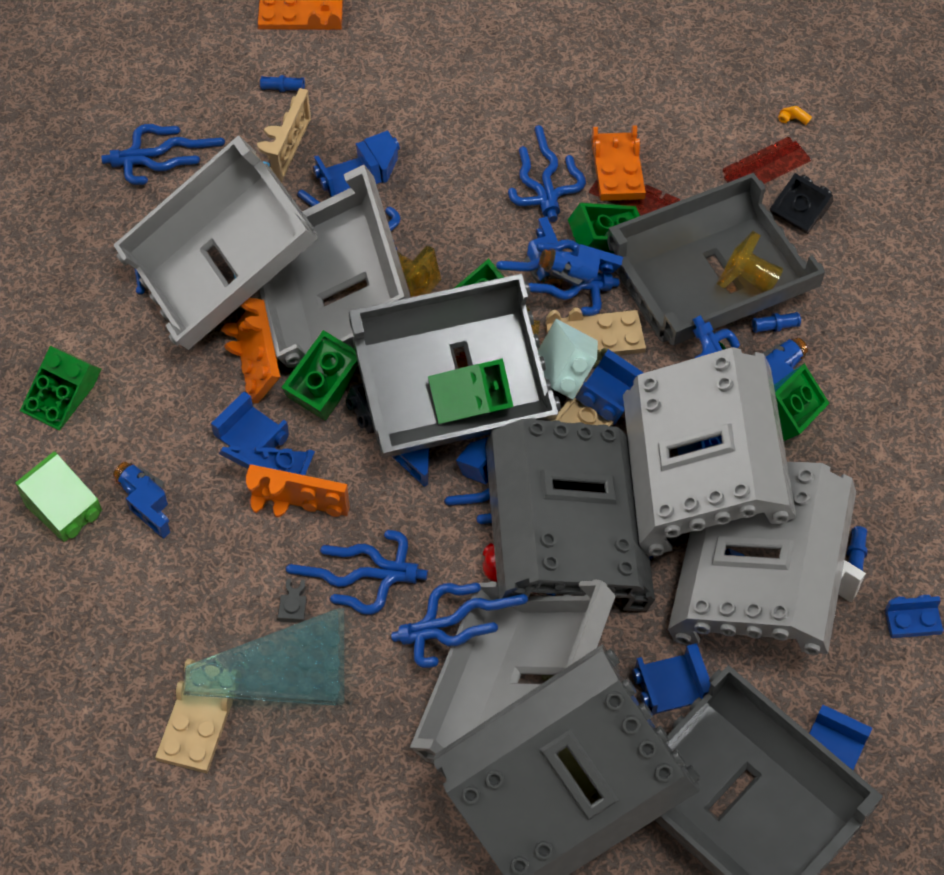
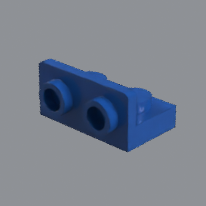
(913, 616)

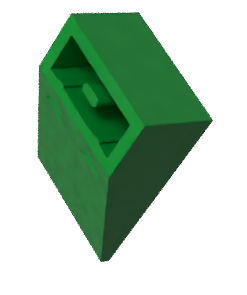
(59, 387)
(470, 391)

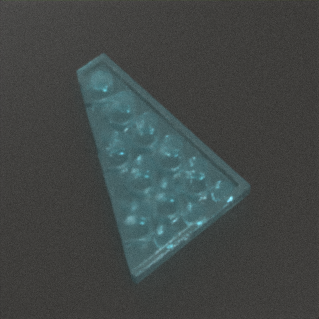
(285, 666)

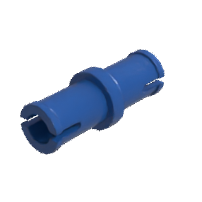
(282, 83)
(776, 322)
(857, 549)

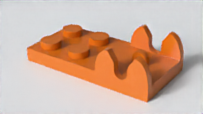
(300, 14)
(618, 165)
(255, 348)
(295, 489)

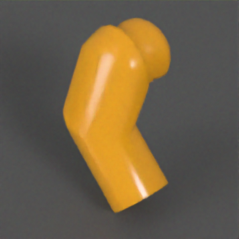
(794, 112)

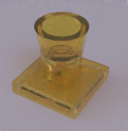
(750, 267)
(422, 272)

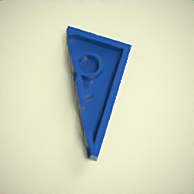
(272, 458)

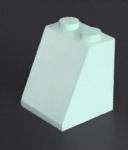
(567, 357)

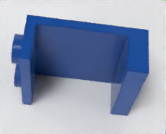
(333, 178)
(607, 385)
(247, 427)
(672, 681)
(840, 735)

